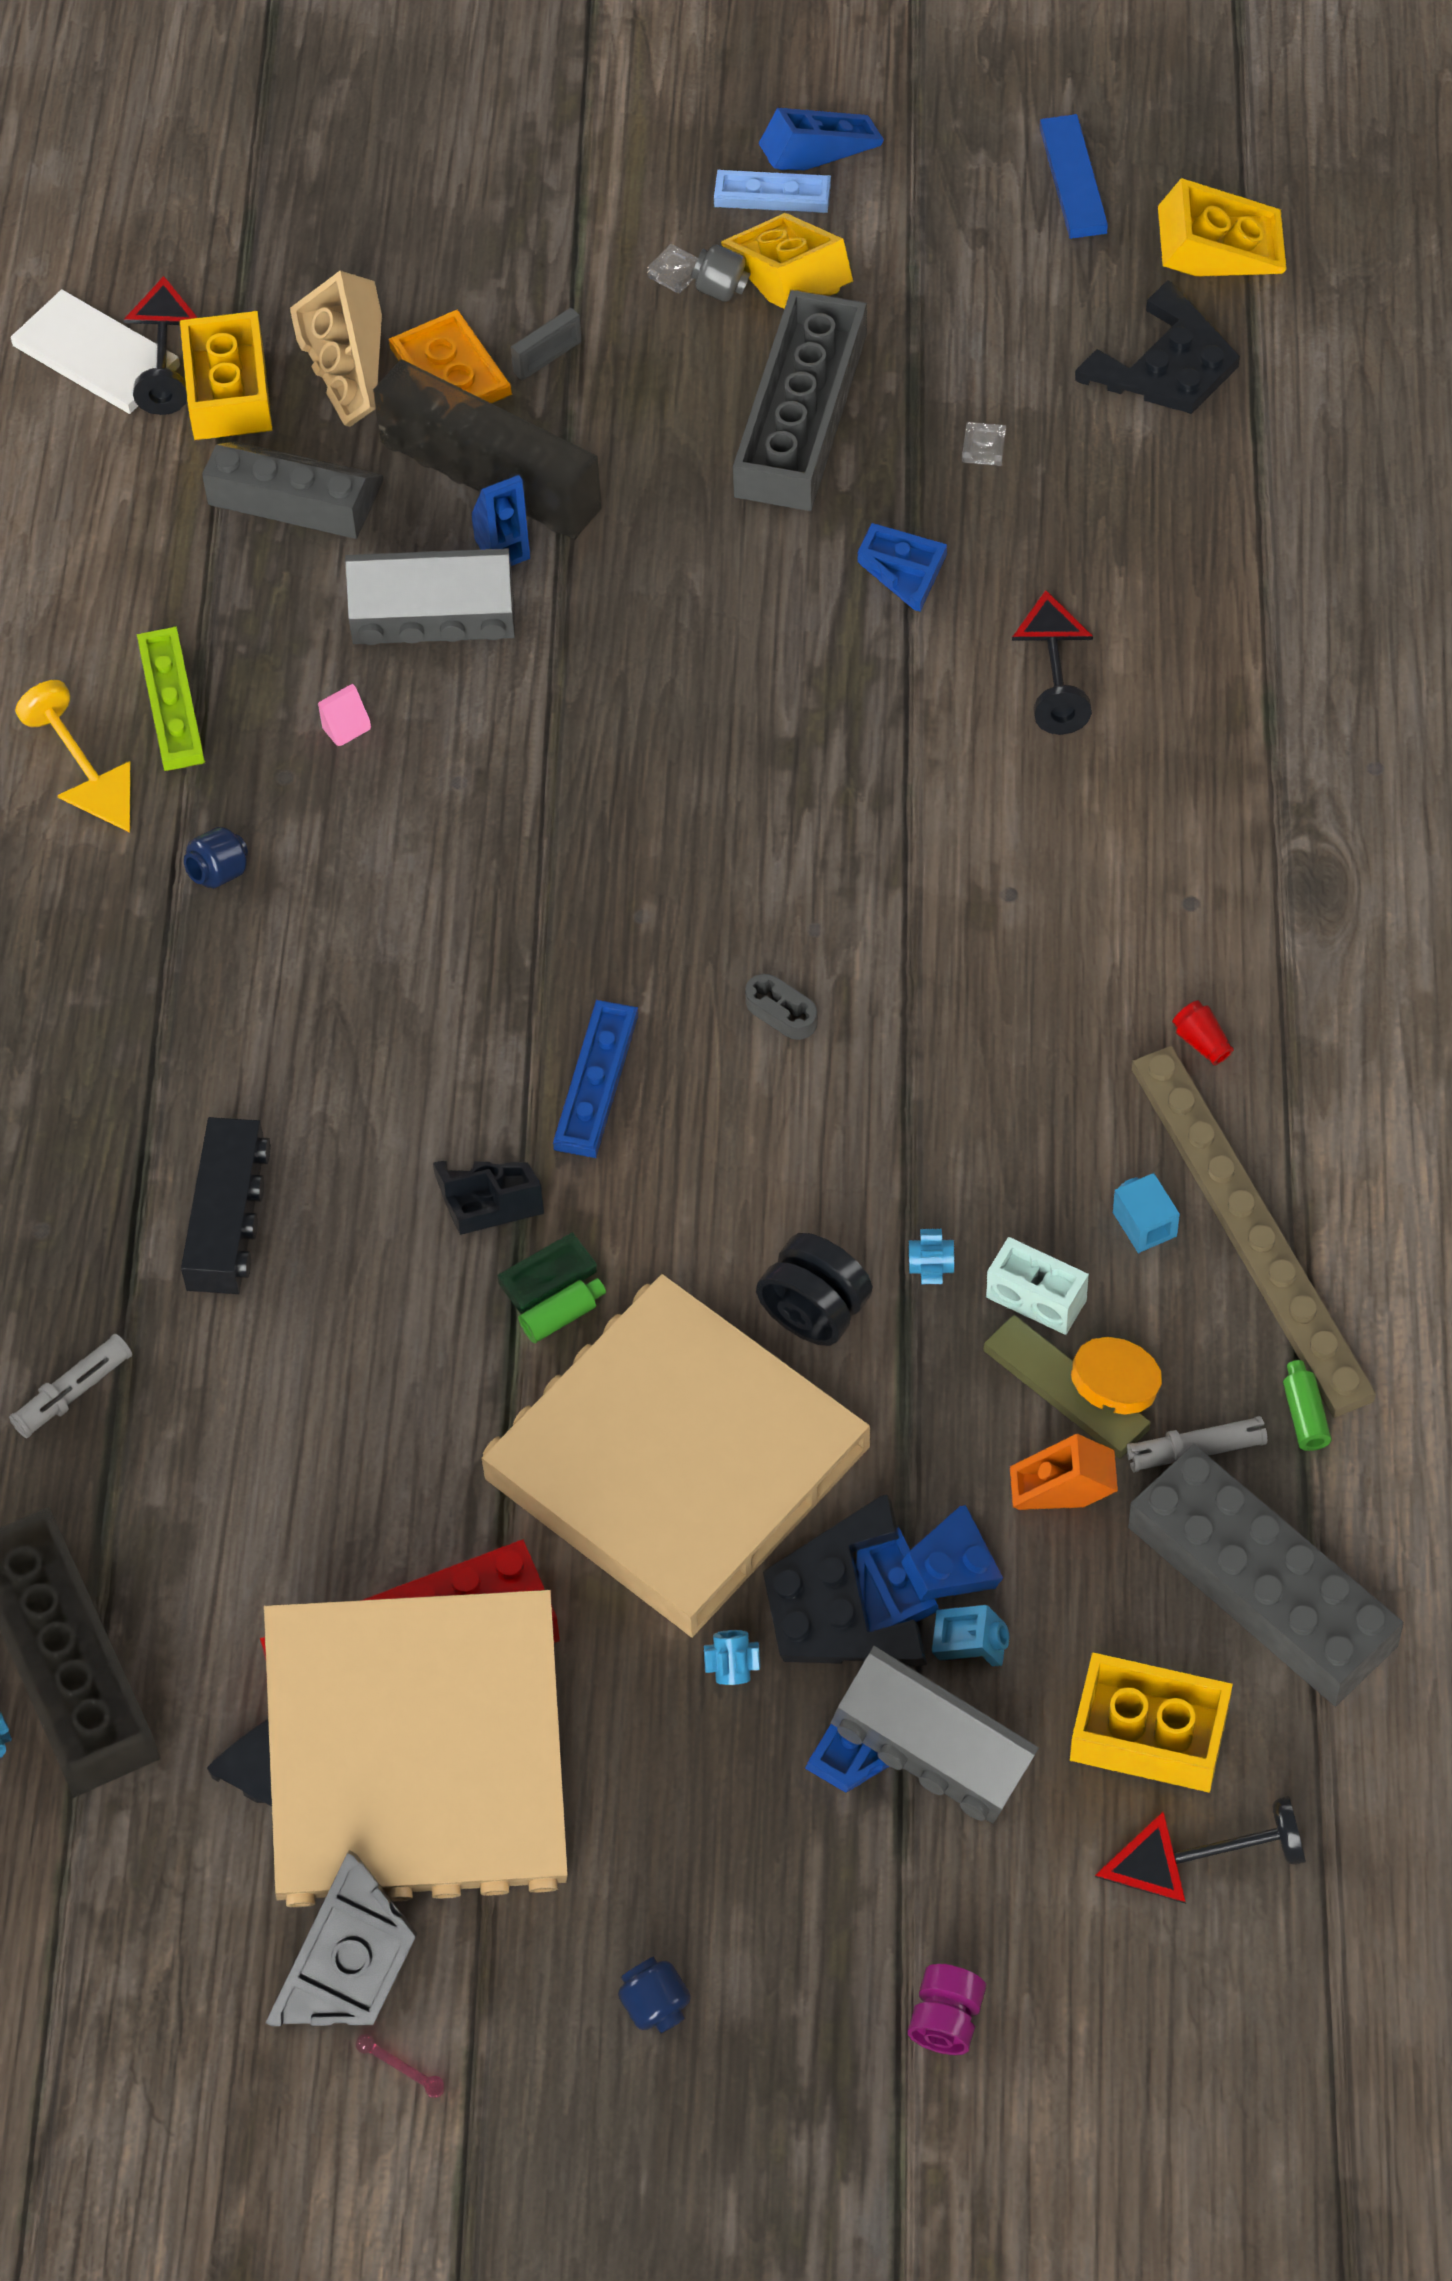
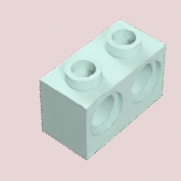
(1037, 1285)

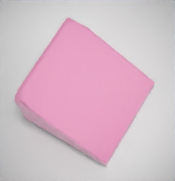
(344, 715)

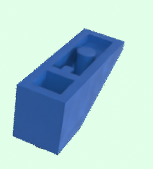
(814, 138)
(501, 519)

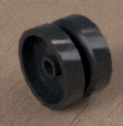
(814, 1289)

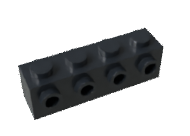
(224, 1206)

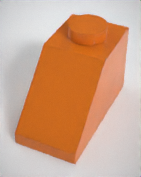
(1064, 1475)

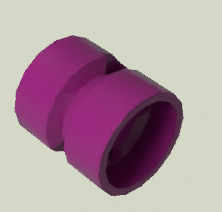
(945, 2015)

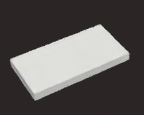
(89, 348)

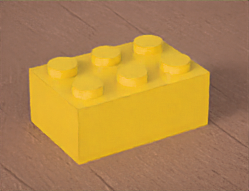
(225, 375)
(1150, 1722)

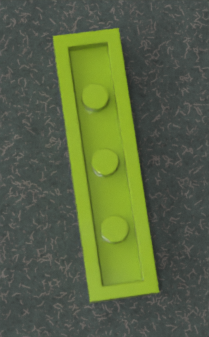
(170, 699)

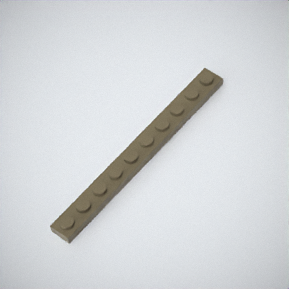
(1253, 1232)

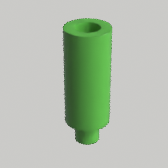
(560, 1309)
(1306, 1407)

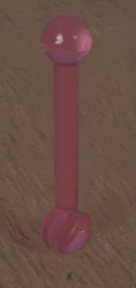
(433, 2085)

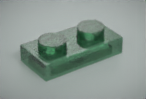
(547, 1272)

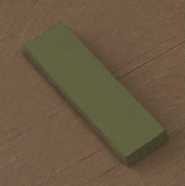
(1049, 1375)

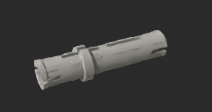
(30, 1417)
(1209, 1440)

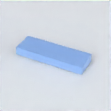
(772, 191)

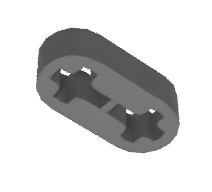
(783, 1003)

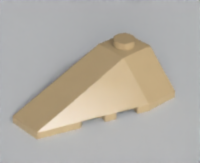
(342, 335)

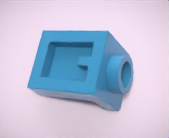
(970, 1633)

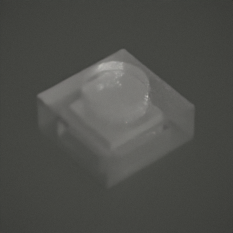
(673, 268)
(984, 443)

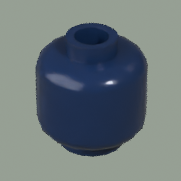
(215, 857)
(654, 1995)

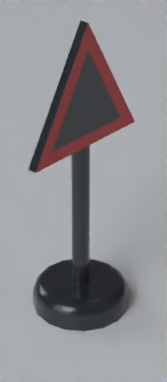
(159, 388)
(1061, 707)
(1152, 1865)

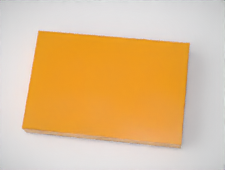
(454, 354)

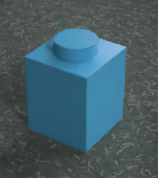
(1145, 1212)

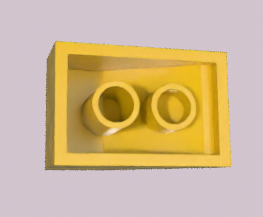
(1219, 233)
(792, 256)

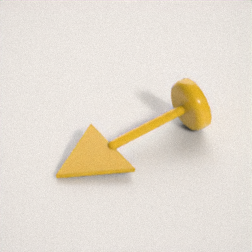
(104, 794)

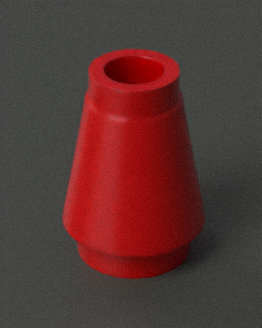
(1202, 1031)

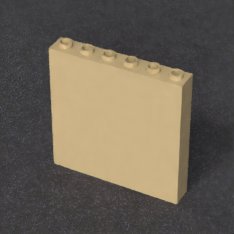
(675, 1453)
(415, 1744)

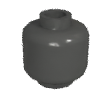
(720, 273)

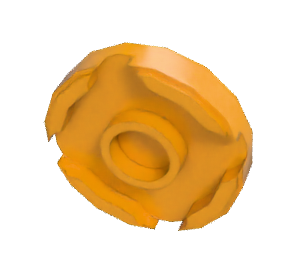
(1116, 1375)

